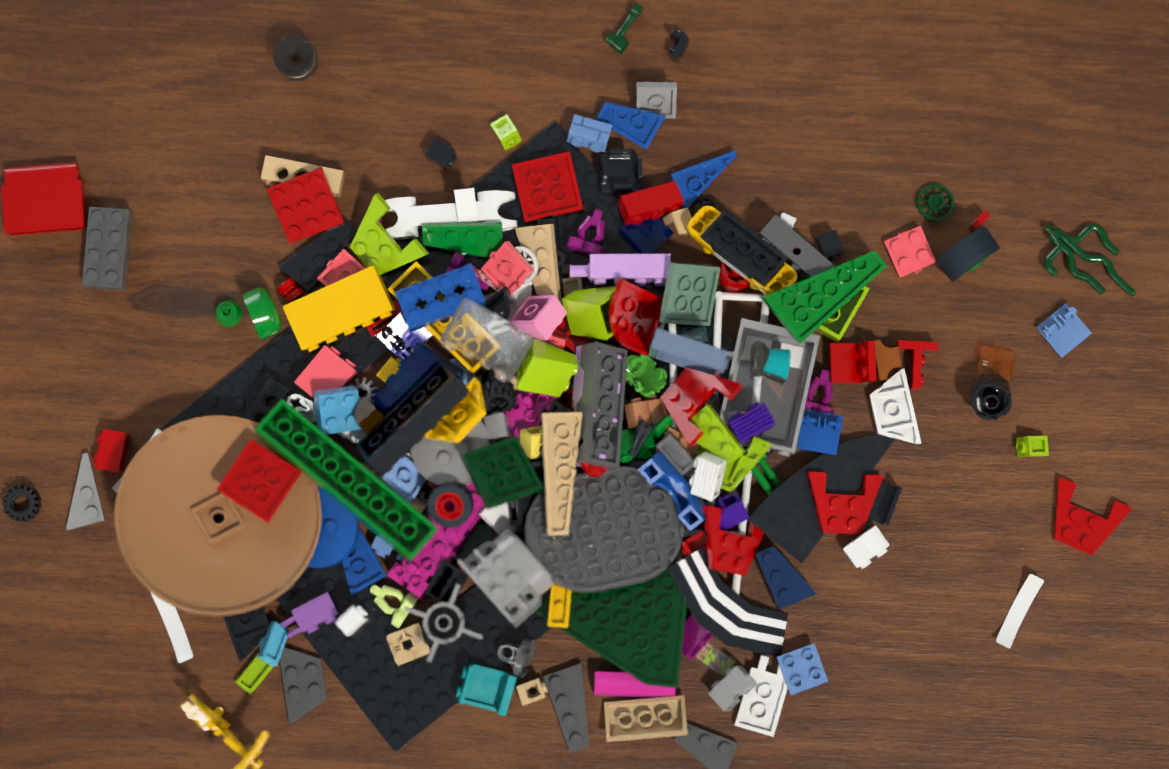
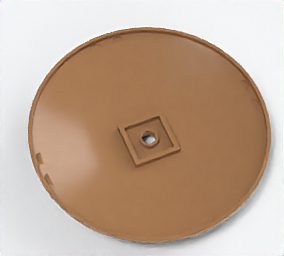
(177, 547)

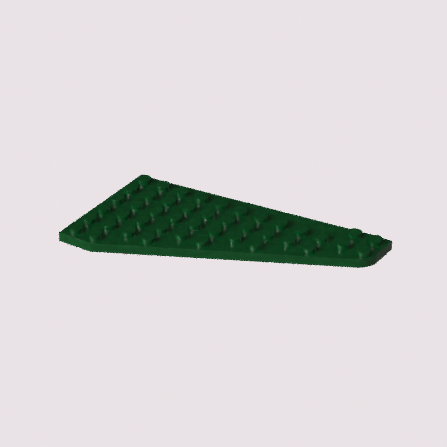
(629, 625)

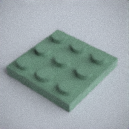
(689, 294)

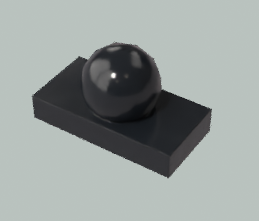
(500, 303)

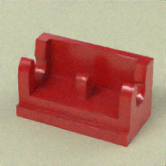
(572, 340)

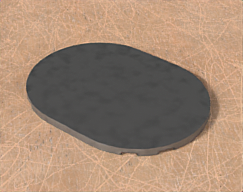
(616, 536)

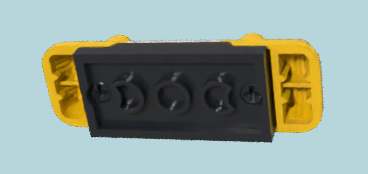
(741, 250)

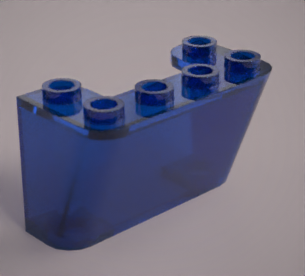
(411, 372)

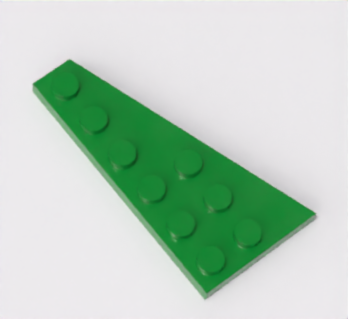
(815, 299)

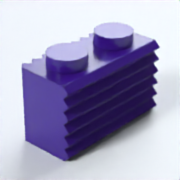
(751, 423)

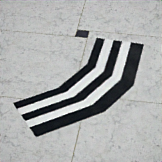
(724, 611)

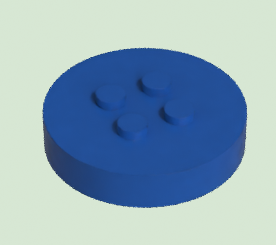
(337, 534)

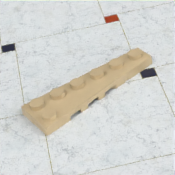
(560, 452)

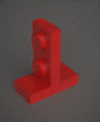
(917, 359)

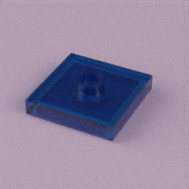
(647, 235)

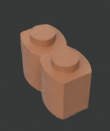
(650, 410)

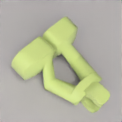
(399, 614)

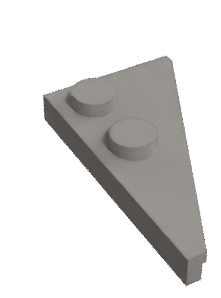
(86, 501)

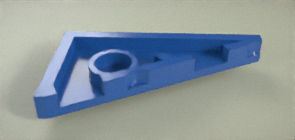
(696, 179)

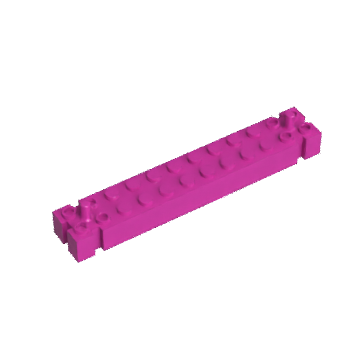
(450, 540)

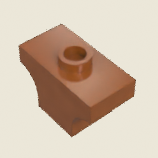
(886, 360)

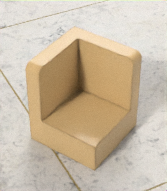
(680, 219)

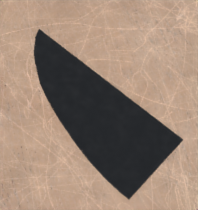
(790, 511)

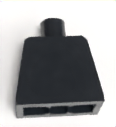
(445, 581)

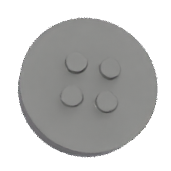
(442, 460)

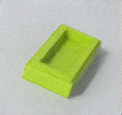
(254, 675)

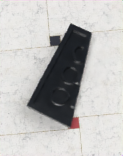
(312, 259)

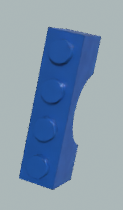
(662, 473)

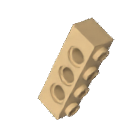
(274, 165)

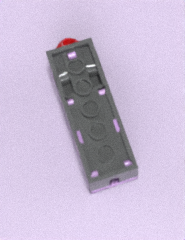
(600, 398)

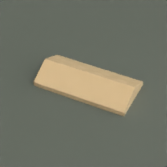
(645, 718)

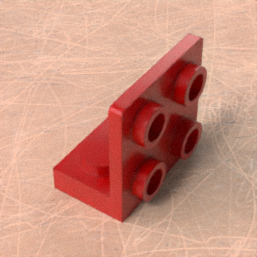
(852, 362)

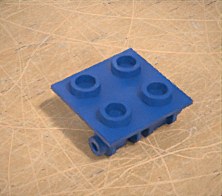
(820, 432)

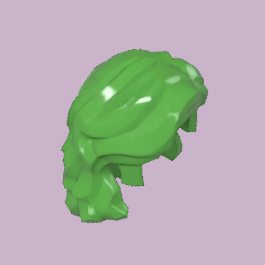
(644, 375)

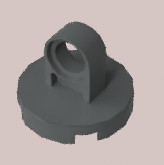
(521, 655)

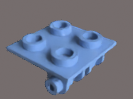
(1064, 330)
(802, 669)

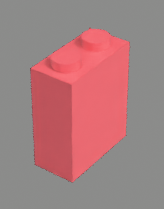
(326, 372)

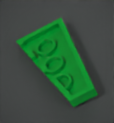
(468, 238)

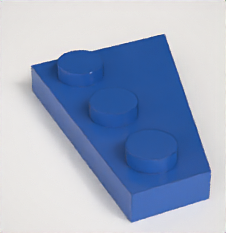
(633, 123)

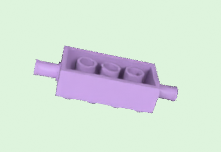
(633, 268)

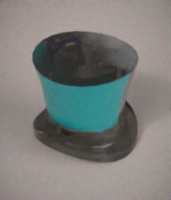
(769, 363)

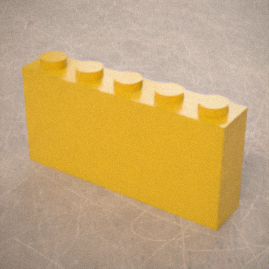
(339, 308)

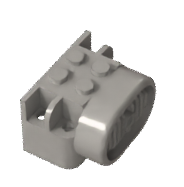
(509, 576)

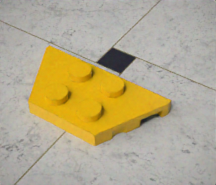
(462, 416)

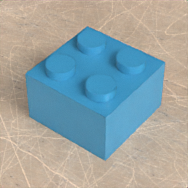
(336, 409)

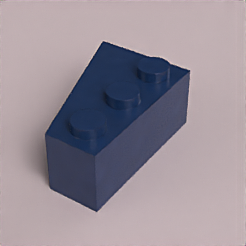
(782, 579)

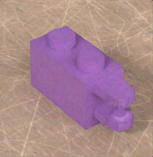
(312, 614)

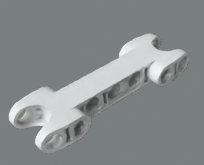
(412, 216)

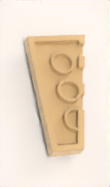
(542, 242)

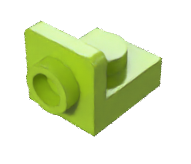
(506, 132)
(1032, 446)

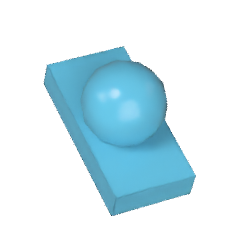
(273, 644)

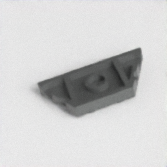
(302, 682)

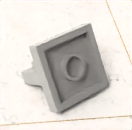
(657, 97)

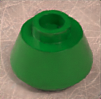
(231, 318)

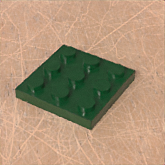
(501, 472)

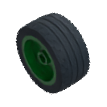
(968, 253)

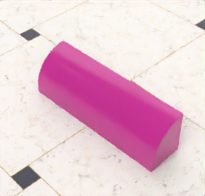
(625, 685)

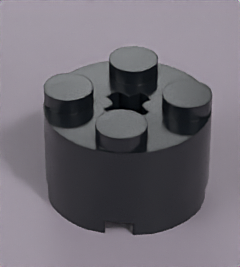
(999, 391)

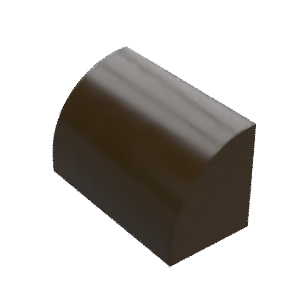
(367, 415)

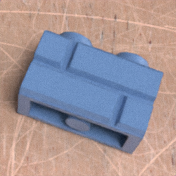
(589, 133)

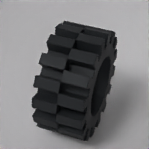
(499, 389)
(9, 503)

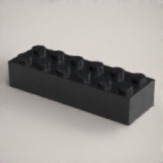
(412, 418)

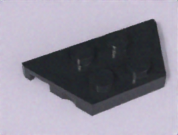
(247, 630)

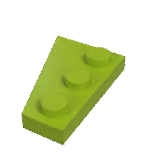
(716, 435)

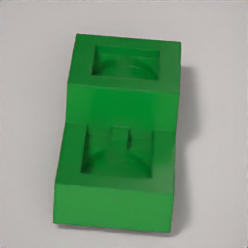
(661, 427)

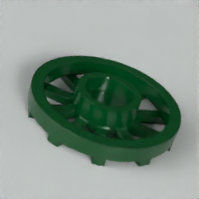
(935, 202)

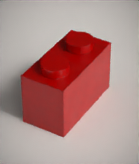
(111, 451)

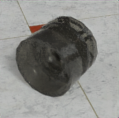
(287, 50)

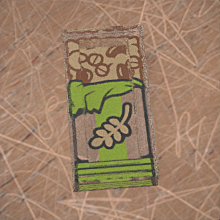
(715, 659)

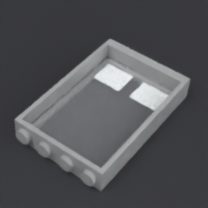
(783, 401)

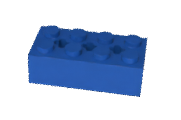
(429, 289)

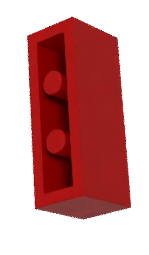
(650, 203)

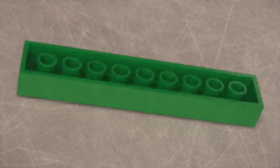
(346, 480)

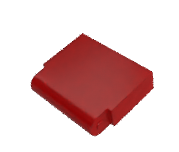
(43, 199)

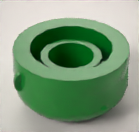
(263, 312)

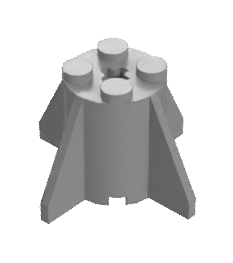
(434, 628)

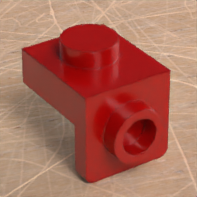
(694, 543)

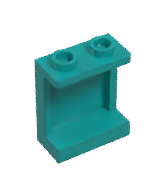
(486, 688)

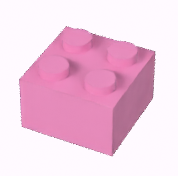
(539, 316)

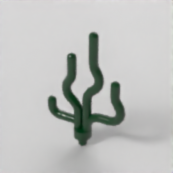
(1068, 246)

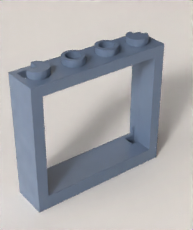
(688, 353)

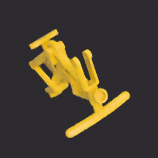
(212, 720)

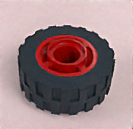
(459, 495)

